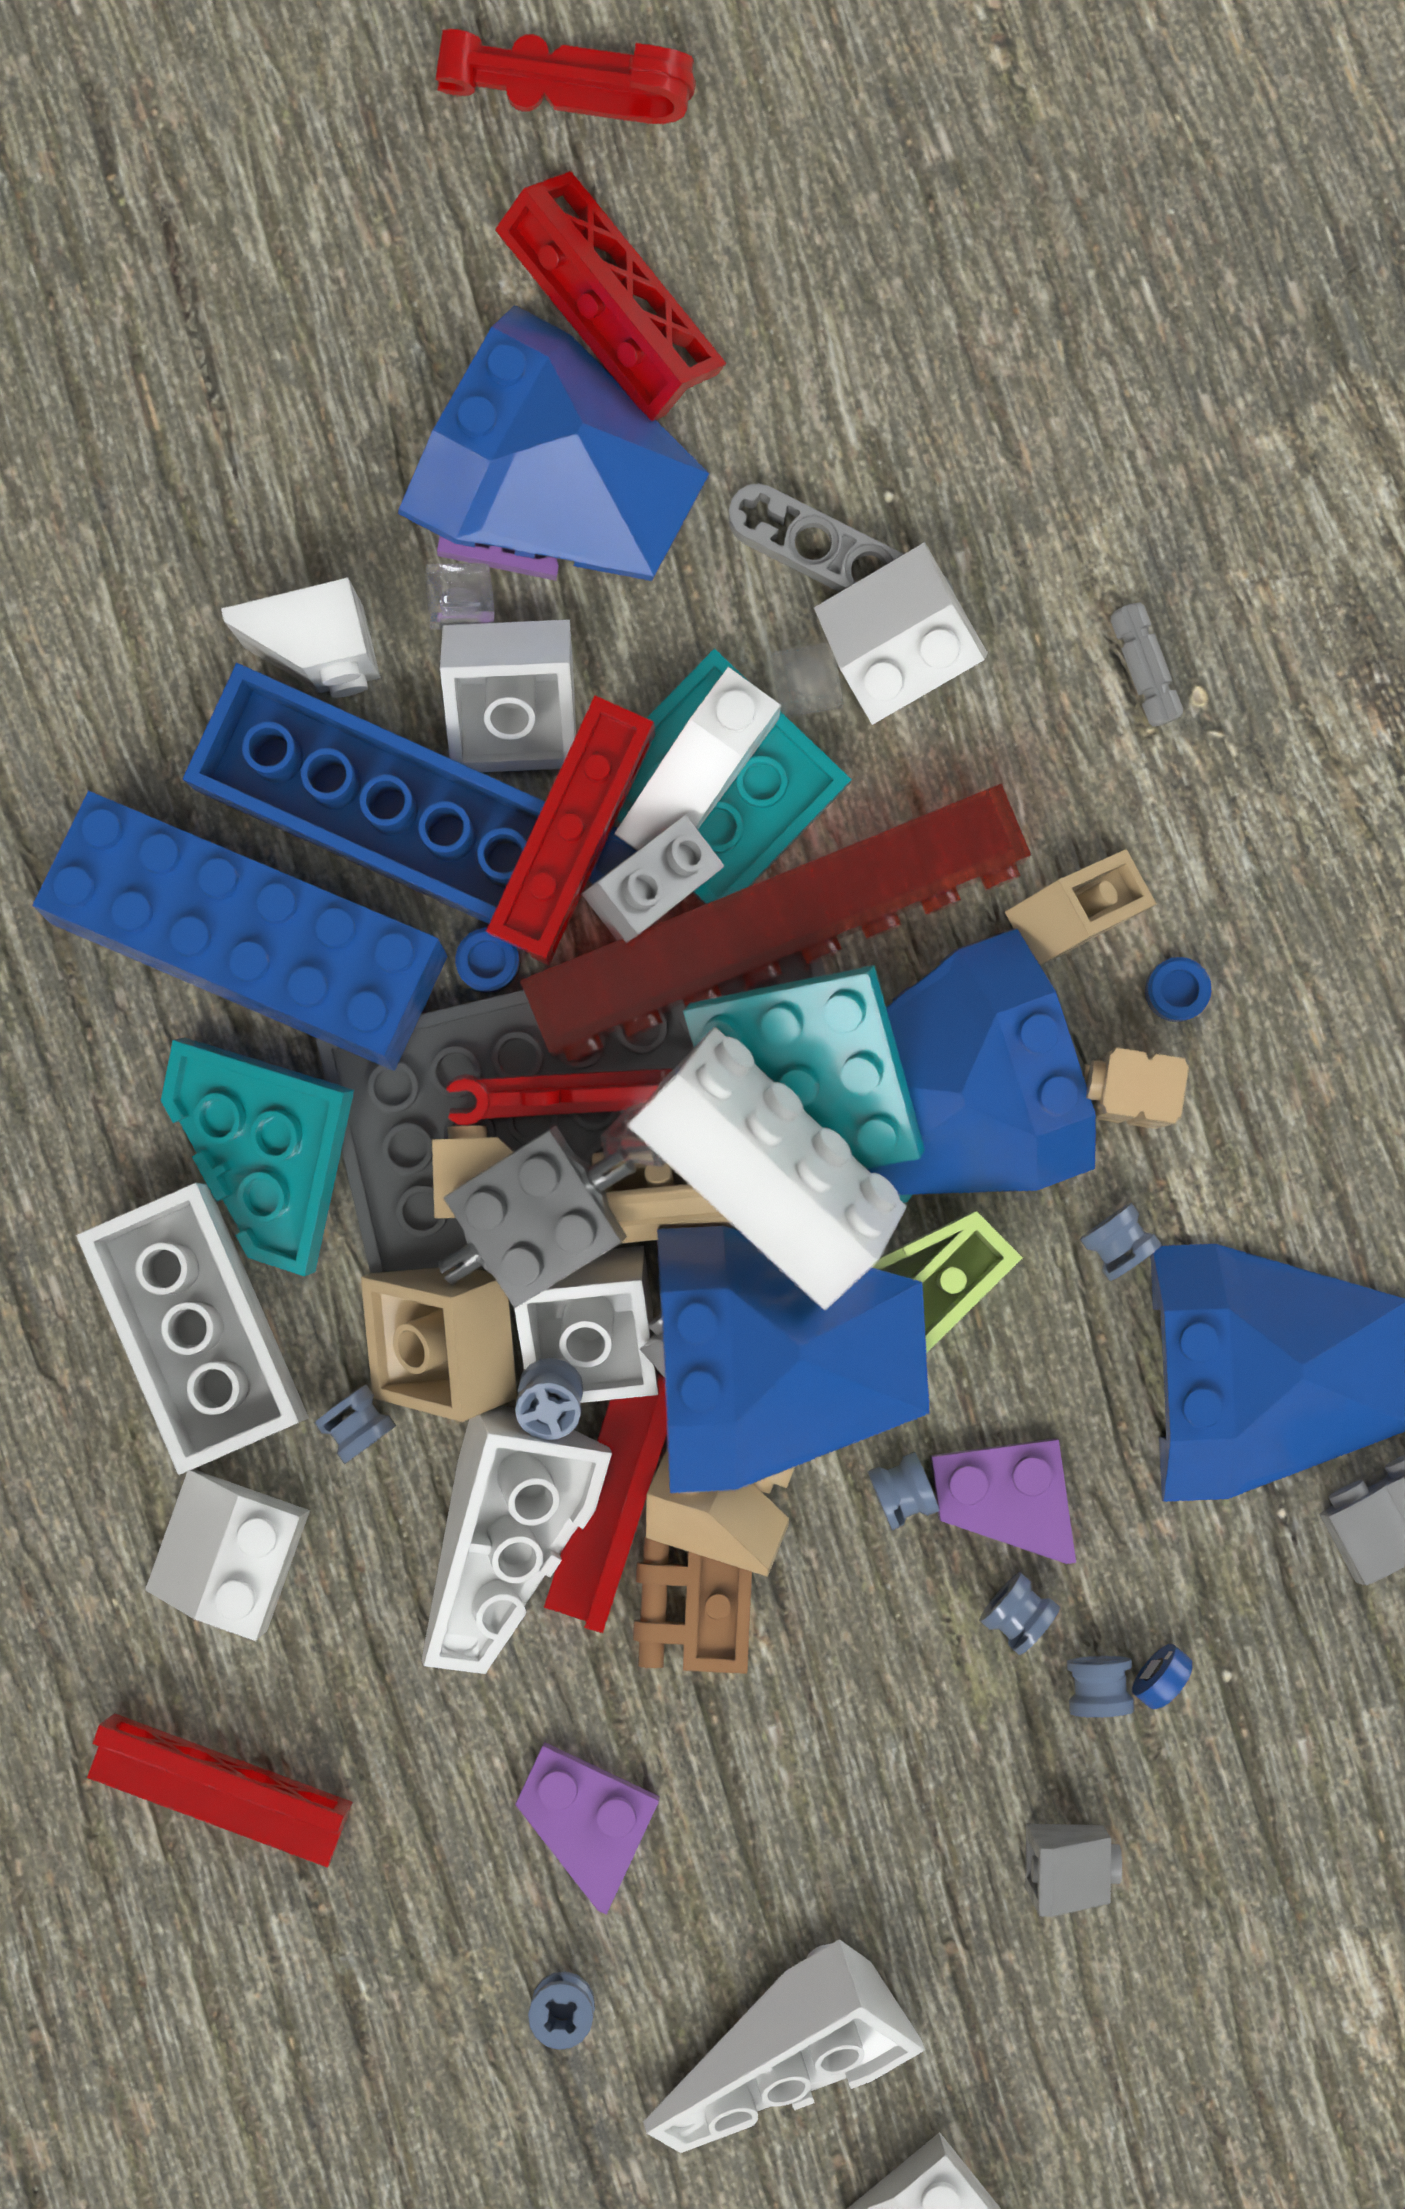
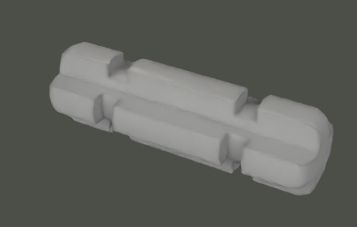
(1146, 664)

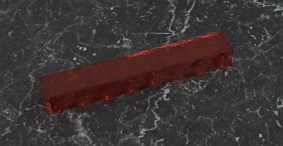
(777, 921)

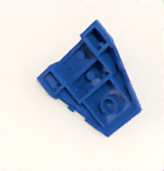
(552, 459)
(990, 1076)
(1268, 1369)
(768, 1373)

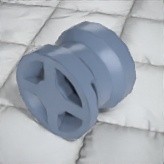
(1117, 1236)
(545, 1415)
(357, 1430)
(903, 1490)
(1019, 1613)
(1100, 1686)
(562, 1997)

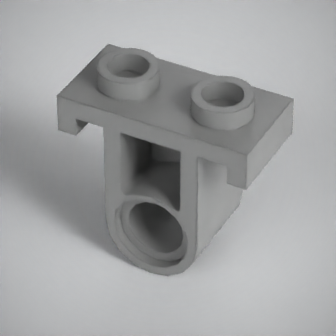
(653, 880)

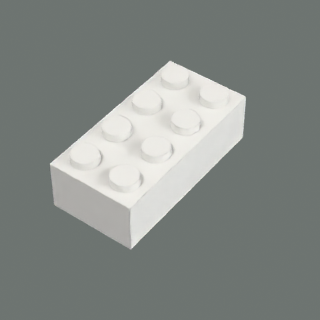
(770, 1167)
(192, 1327)

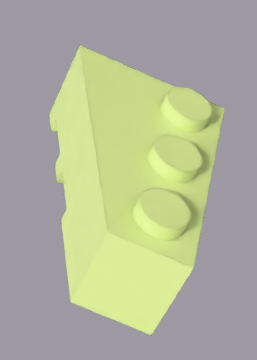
(955, 1269)

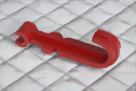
(637, 88)
(554, 1093)

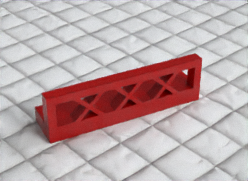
(600, 296)
(572, 829)
(597, 1553)
(218, 1789)

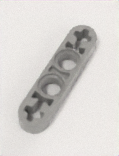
(846, 542)

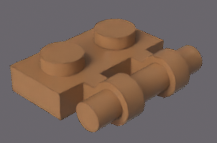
(715, 1615)

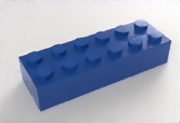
(362, 793)
(241, 930)

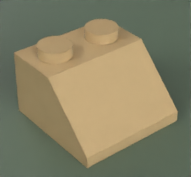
(439, 1342)

